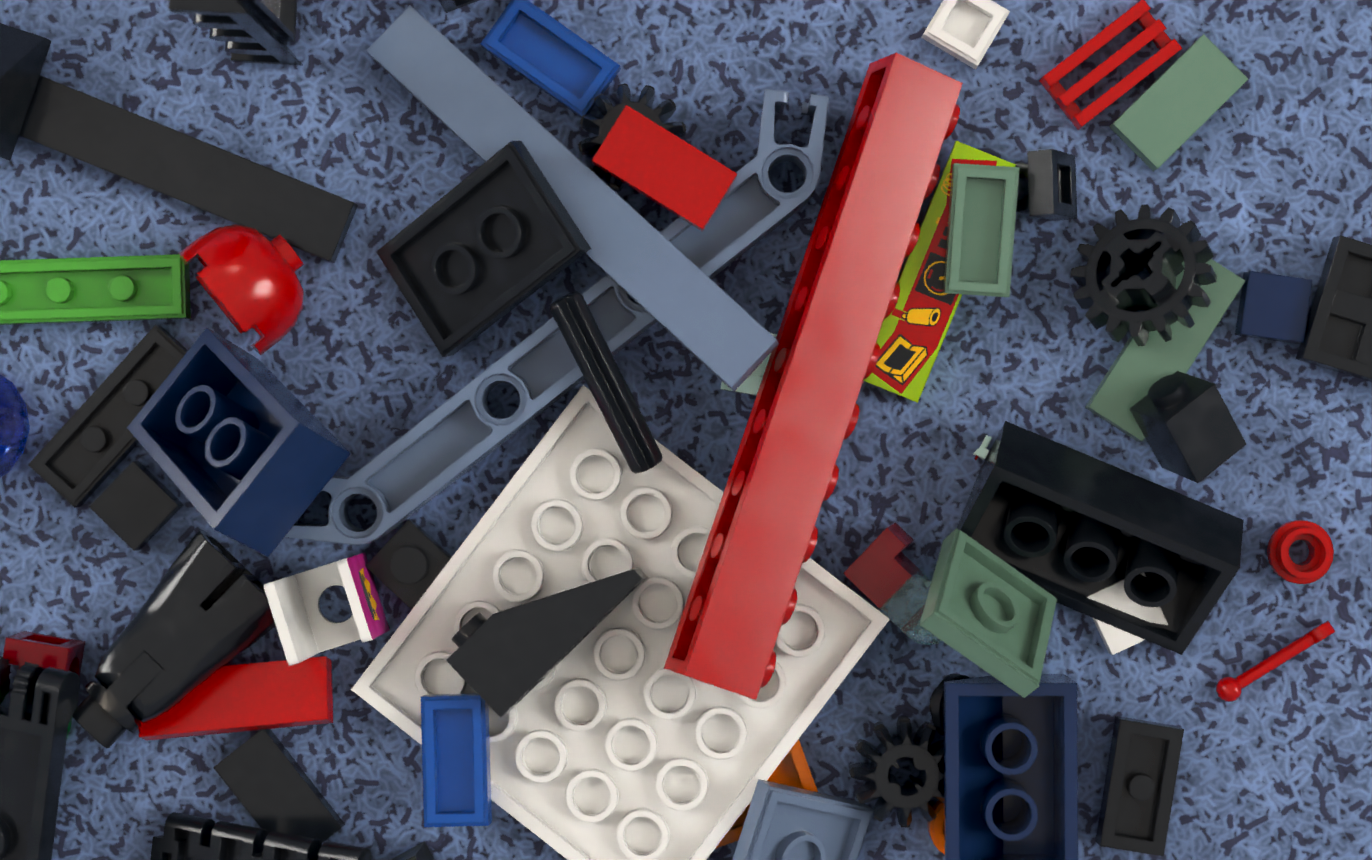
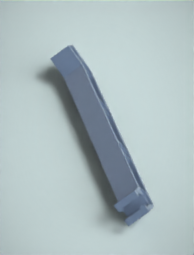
(542, 365)

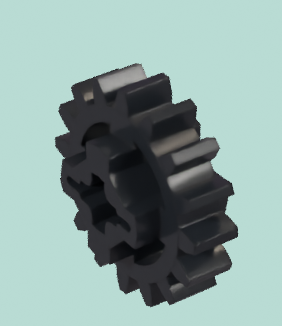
(1159, 251)

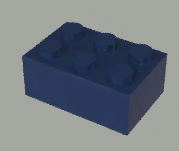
(237, 443)

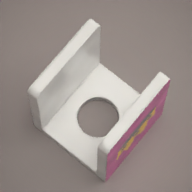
(299, 618)

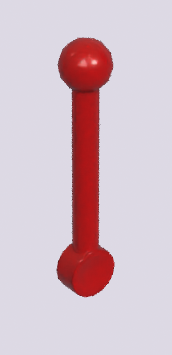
(1230, 688)

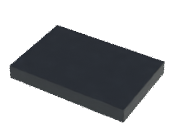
(483, 248)

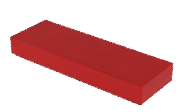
(250, 699)

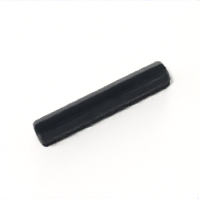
(606, 382)

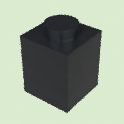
(1187, 425)

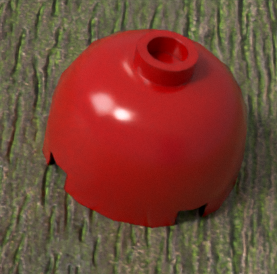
(250, 280)

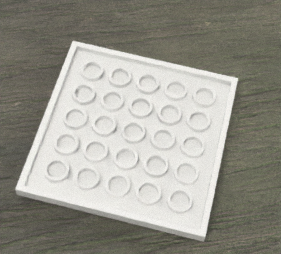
(610, 744)

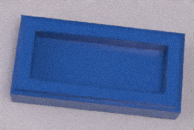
(550, 56)
(455, 760)

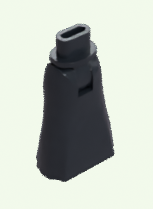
(185, 632)

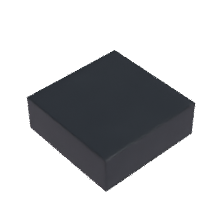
(136, 505)

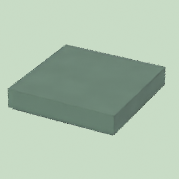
(989, 612)

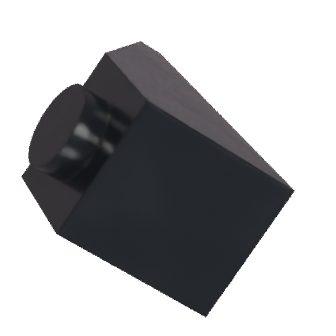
(524, 643)

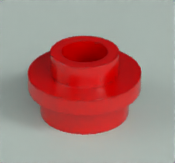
(1319, 557)

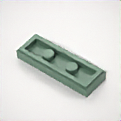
(1142, 366)

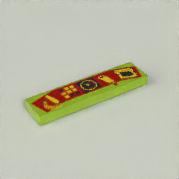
(923, 313)

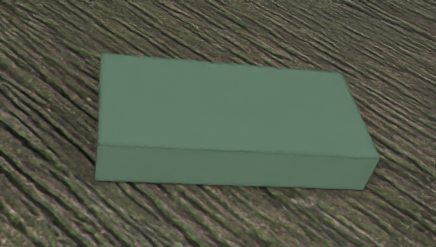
(1178, 103)
(981, 230)

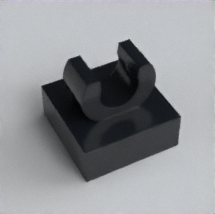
(1050, 185)

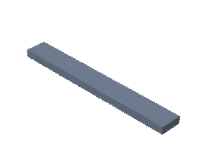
(618, 236)

